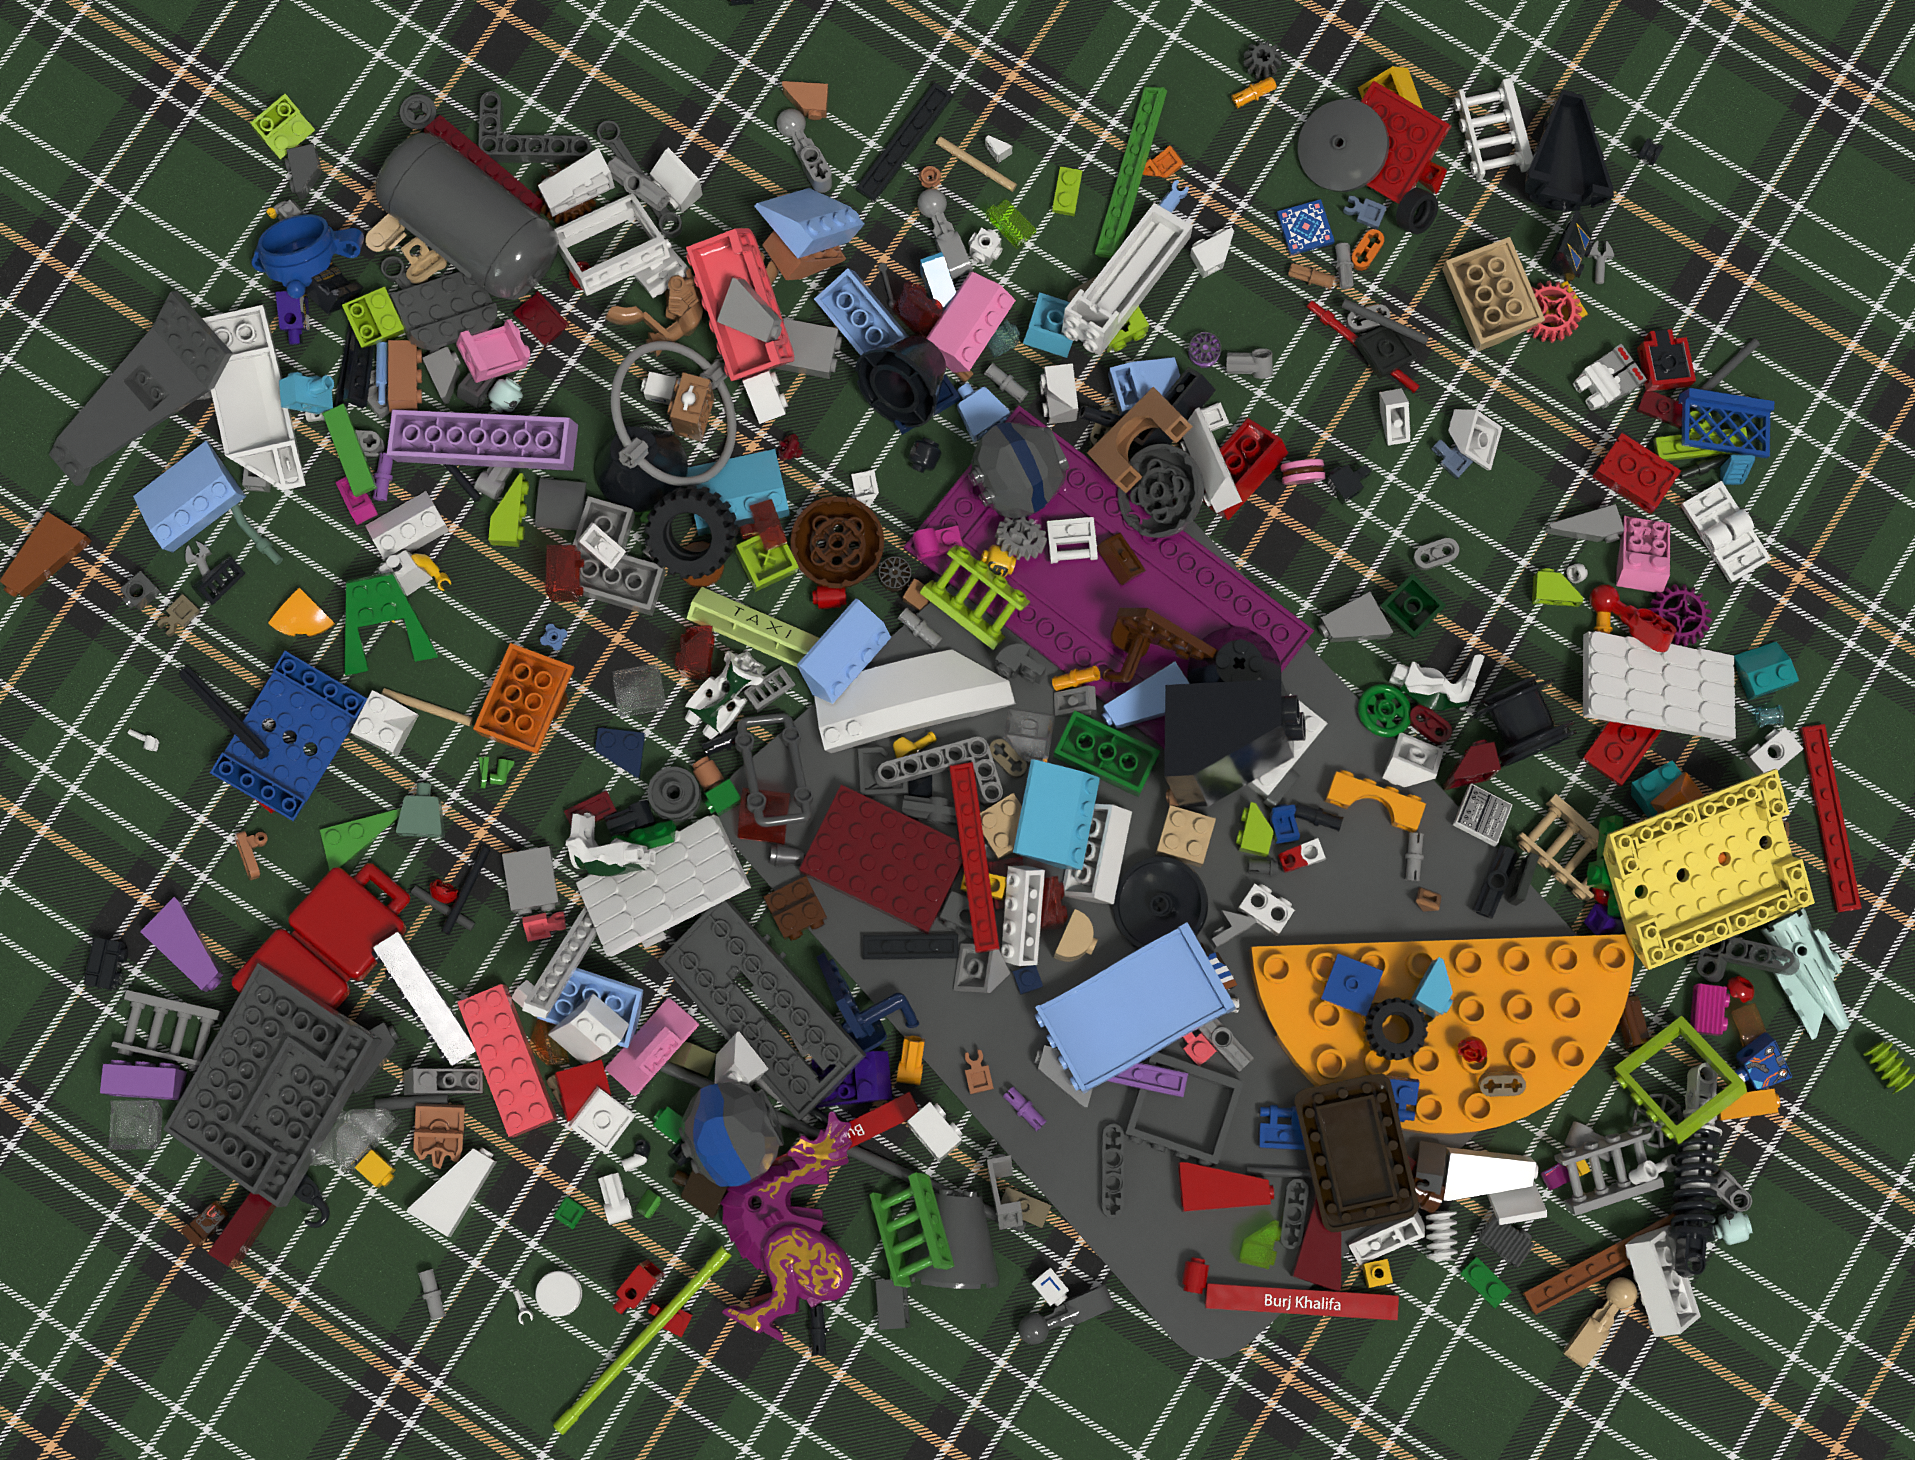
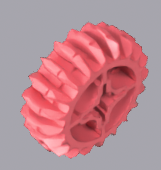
(1556, 319)

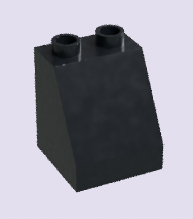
(1227, 736)

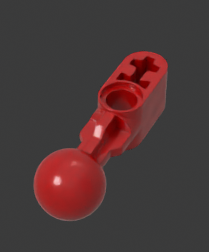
(1642, 622)

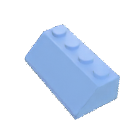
(858, 313)
(843, 651)

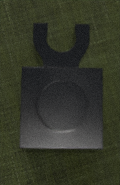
(1346, 483)

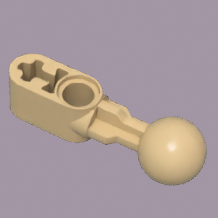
(1595, 1329)

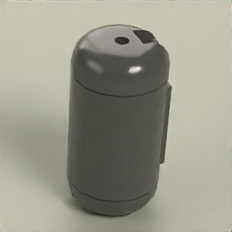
(466, 216)

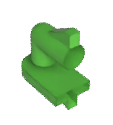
(500, 778)

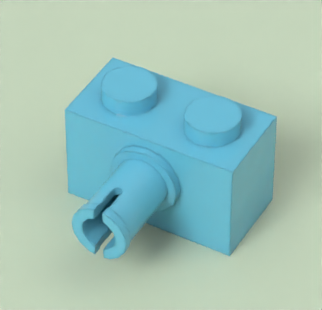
(306, 393)

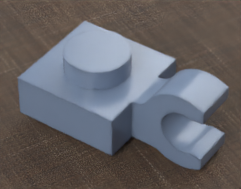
(1453, 460)

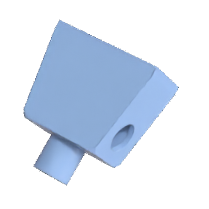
(980, 411)

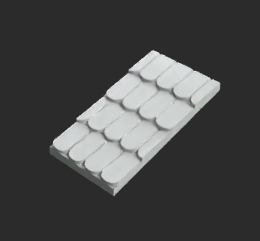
(1658, 690)
(686, 880)

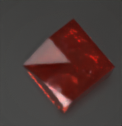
(696, 652)

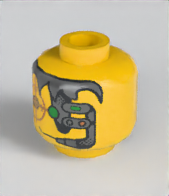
(998, 561)

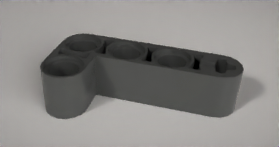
(1748, 958)

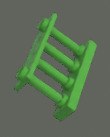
(932, 1232)

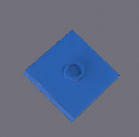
(1351, 985)

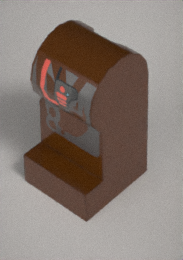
(206, 1224)

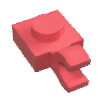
(540, 926)
(1198, 1048)

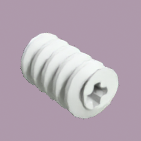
(1441, 1236)

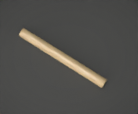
(975, 163)
(428, 707)

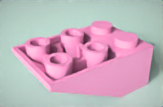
(1644, 555)

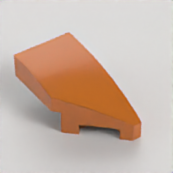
(1164, 164)

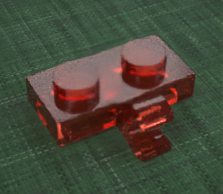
(766, 525)

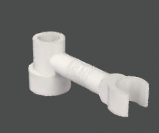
(1649, 1171)

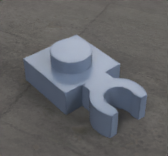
(1369, 213)

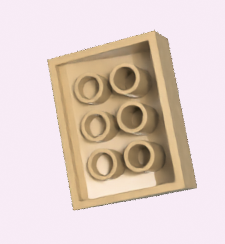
(1492, 293)

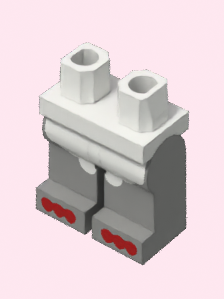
(1601, 381)

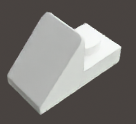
(601, 546)

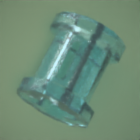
(1769, 716)

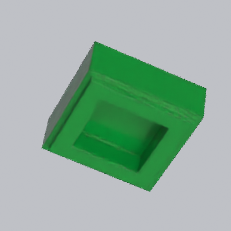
(569, 1212)

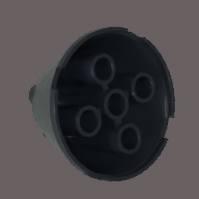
(634, 486)
(1239, 649)

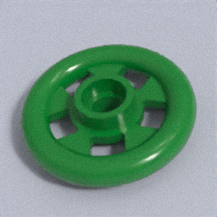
(1389, 693)

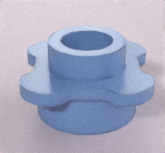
(556, 643)

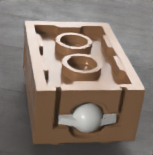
(691, 406)

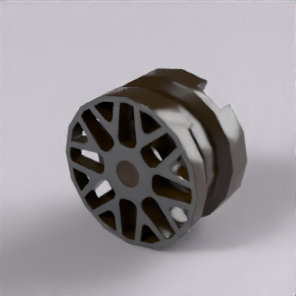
(895, 574)

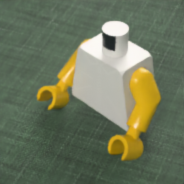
(413, 571)

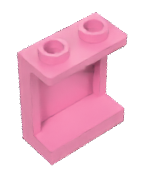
(493, 352)

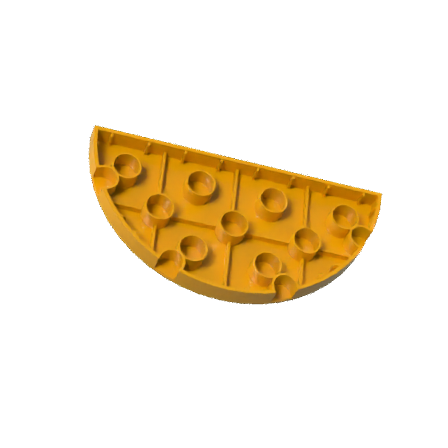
(1531, 1000)

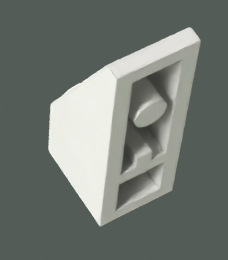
(1387, 1237)

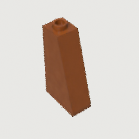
(42, 555)

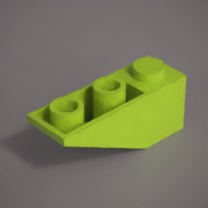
(507, 518)

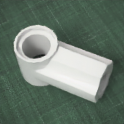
(616, 1204)

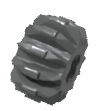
(1268, 55)

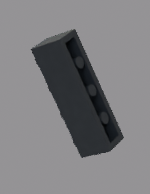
(1186, 395)

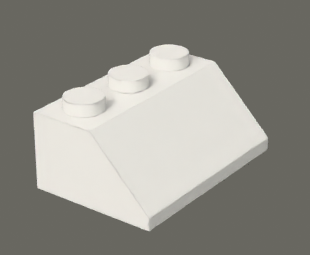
(407, 527)

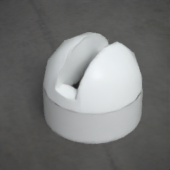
(1576, 568)

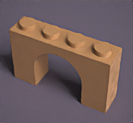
(1112, 449)

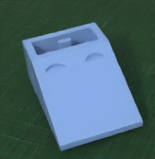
(1136, 378)

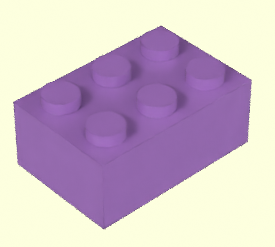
(143, 1080)

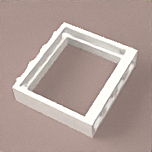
(622, 264)

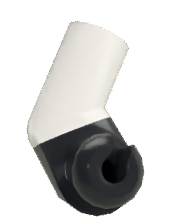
(640, 1155)

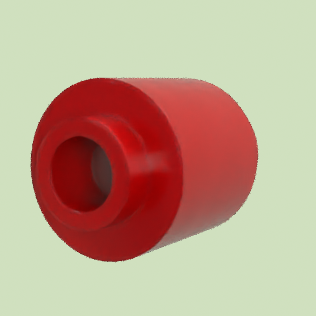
(829, 597)
(1195, 1275)

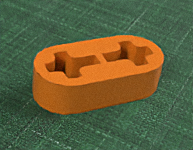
(1371, 252)

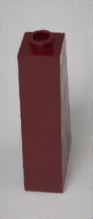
(242, 1230)
(1319, 1253)

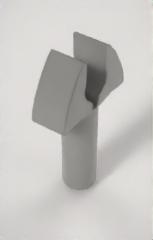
(1600, 260)
(201, 560)

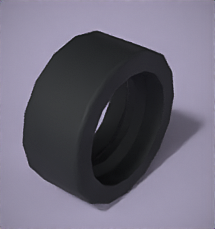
(1407, 209)

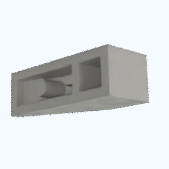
(1590, 526)

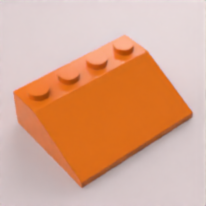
(523, 699)

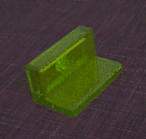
(1011, 223)

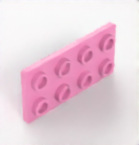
(652, 1046)

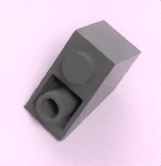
(305, 169)

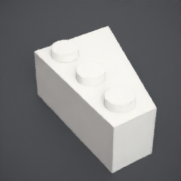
(577, 183)

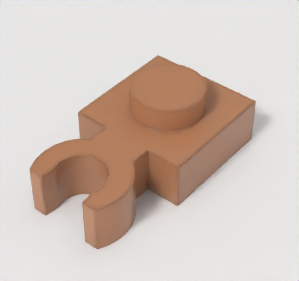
(978, 1076)

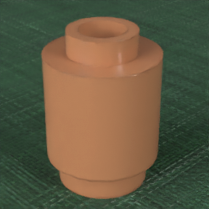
(707, 773)

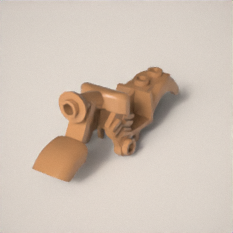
(682, 306)

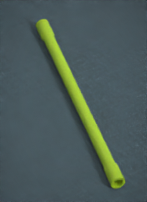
(572, 1414)

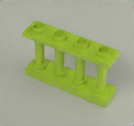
(954, 605)

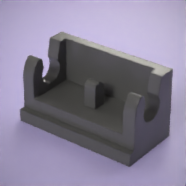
(1431, 1166)
(892, 1305)

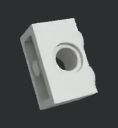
(1782, 743)

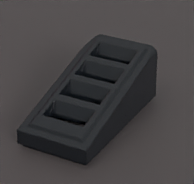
(206, 581)

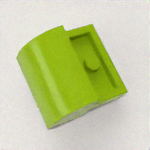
(282, 126)

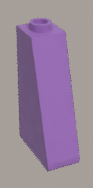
(183, 945)

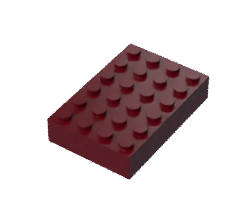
(883, 859)

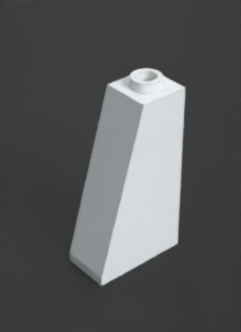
(1481, 1172)
(452, 1194)

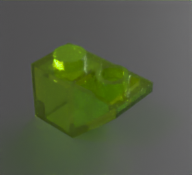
(1258, 1246)

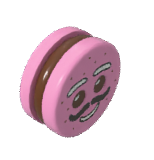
(1302, 471)

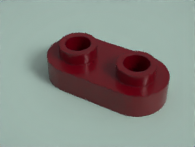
(1430, 723)

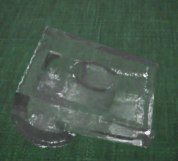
(135, 1125)

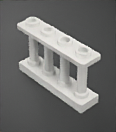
(1510, 114)

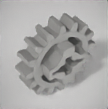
(1020, 538)

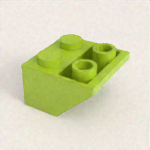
(373, 318)

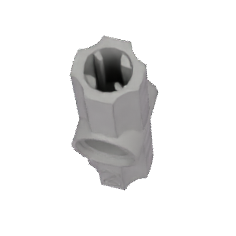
(647, 190)
(1232, 1050)

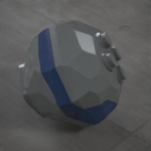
(1018, 468)

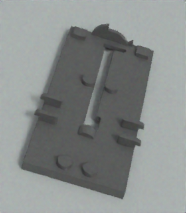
(705, 967)

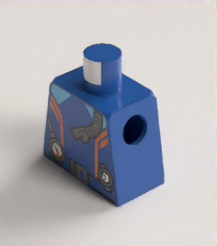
(1762, 1063)

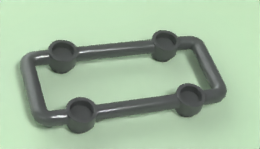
(757, 801)

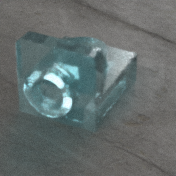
(1003, 339)

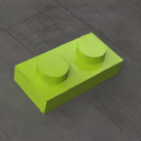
(1067, 191)

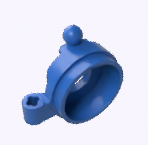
(302, 248)

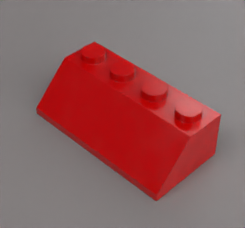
(1250, 459)

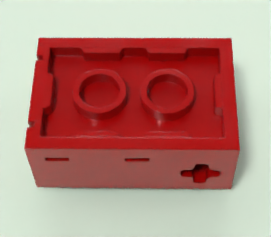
(1636, 473)

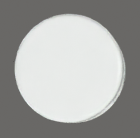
(558, 1293)

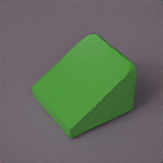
(648, 1204)

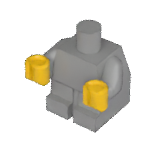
(285, 210)

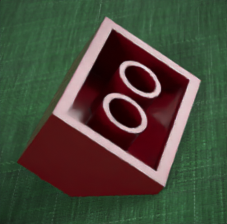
(1474, 766)

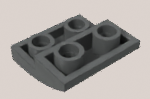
(560, 503)

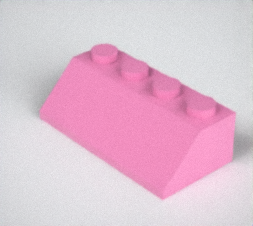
(970, 321)

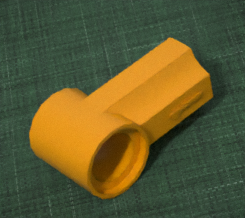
(911, 1064)

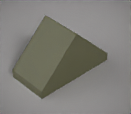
(693, 1058)

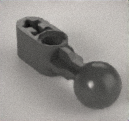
(1035, 1328)

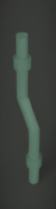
(262, 544)

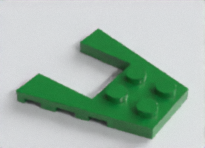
(377, 601)

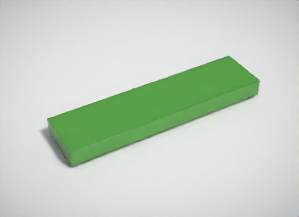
(349, 450)

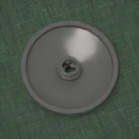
(1363, 147)

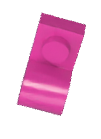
(360, 507)
(934, 543)

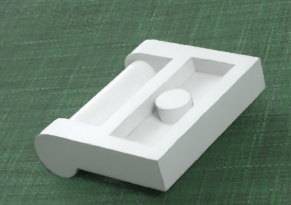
(1071, 532)

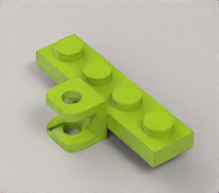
(1671, 447)

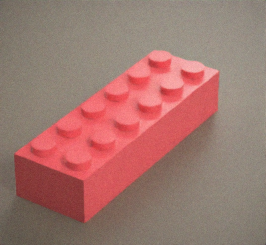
(507, 1060)

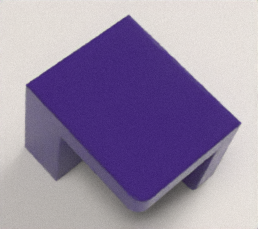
(1601, 923)

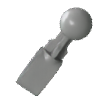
(791, 125)
(932, 205)

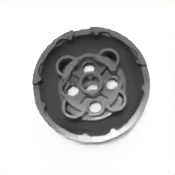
(1160, 464)

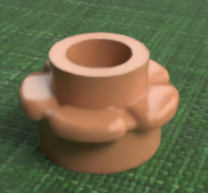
(930, 171)

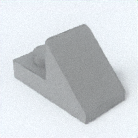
(1078, 699)
(1236, 923)

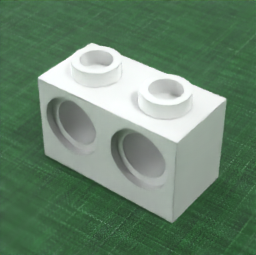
(1263, 913)

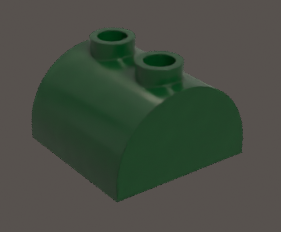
(1413, 606)

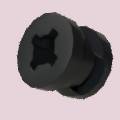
(1648, 150)

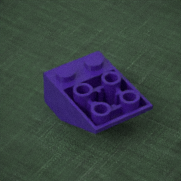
(865, 1084)

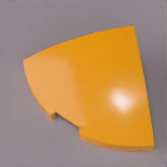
(300, 616)

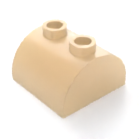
(1076, 939)

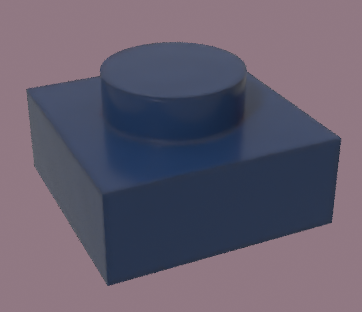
(1027, 979)

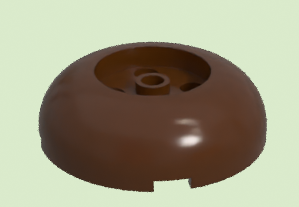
(818, 523)

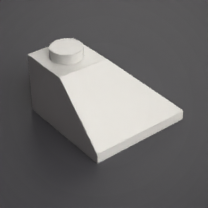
(1475, 436)
(1412, 761)

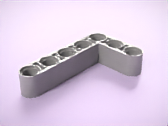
(941, 755)

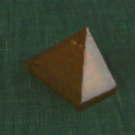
(545, 1047)

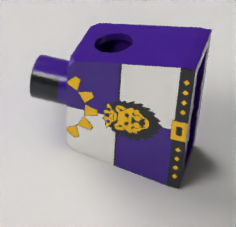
(287, 310)

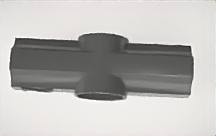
(934, 809)

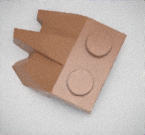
(439, 1131)

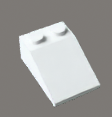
(590, 1030)

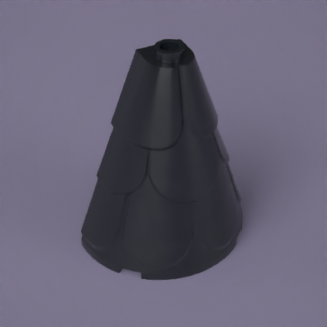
(1568, 159)

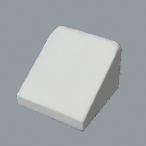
(997, 148)

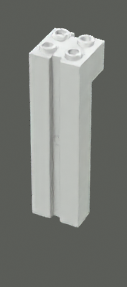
(1125, 280)

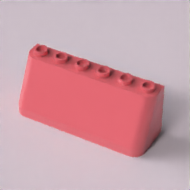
(714, 265)

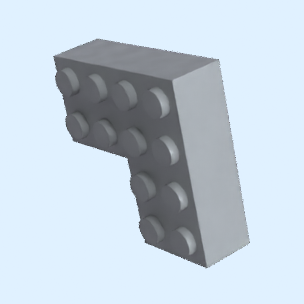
(632, 581)

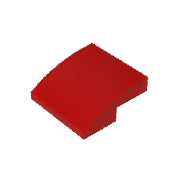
(578, 1085)

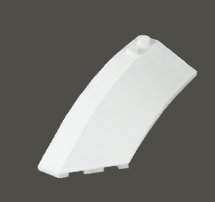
(248, 400)
(910, 697)

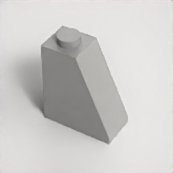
(749, 312)
(1355, 622)
(1053, 1070)

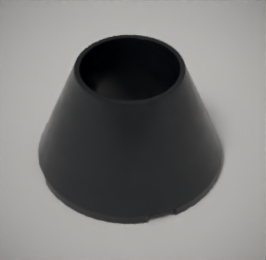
(902, 379)

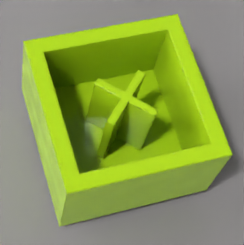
(765, 566)

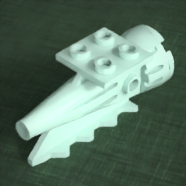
(1812, 986)

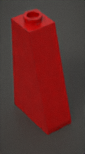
(1219, 1189)

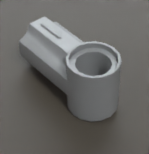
(1257, 363)
(492, 481)
(1580, 1134)

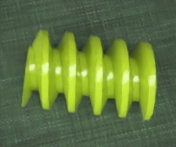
(1890, 1065)

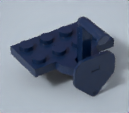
(863, 1026)

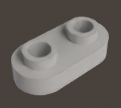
(1435, 554)

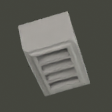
(758, 706)

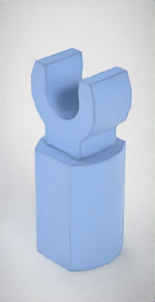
(1173, 197)

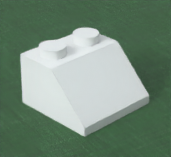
(677, 180)
(738, 1063)

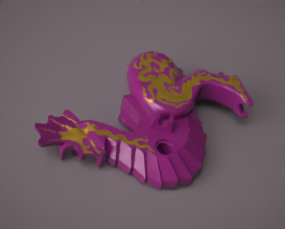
(788, 1238)

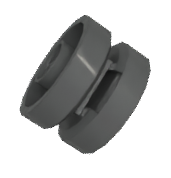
(669, 781)

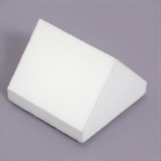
(522, 992)

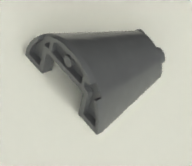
(968, 1241)

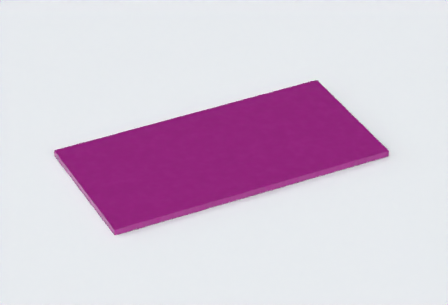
(1079, 598)

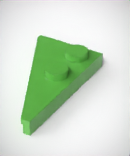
(347, 839)

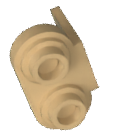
(385, 234)
(423, 265)

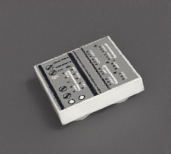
(1482, 815)

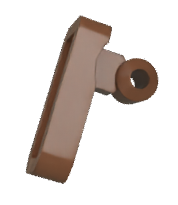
(245, 847)

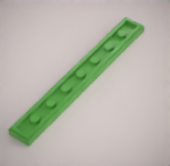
(1131, 171)

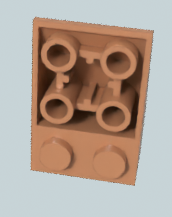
(799, 268)

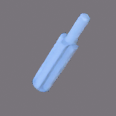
(382, 370)

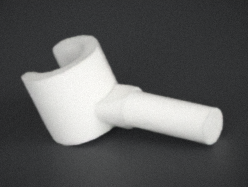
(150, 742)
(522, 1307)

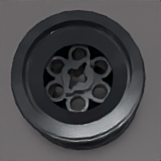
(1523, 720)

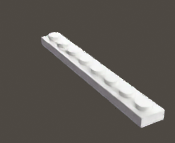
(561, 966)

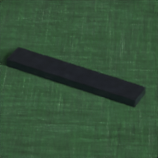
(904, 142)

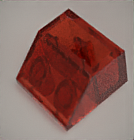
(776, 805)
(1053, 912)

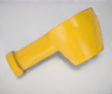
(904, 747)

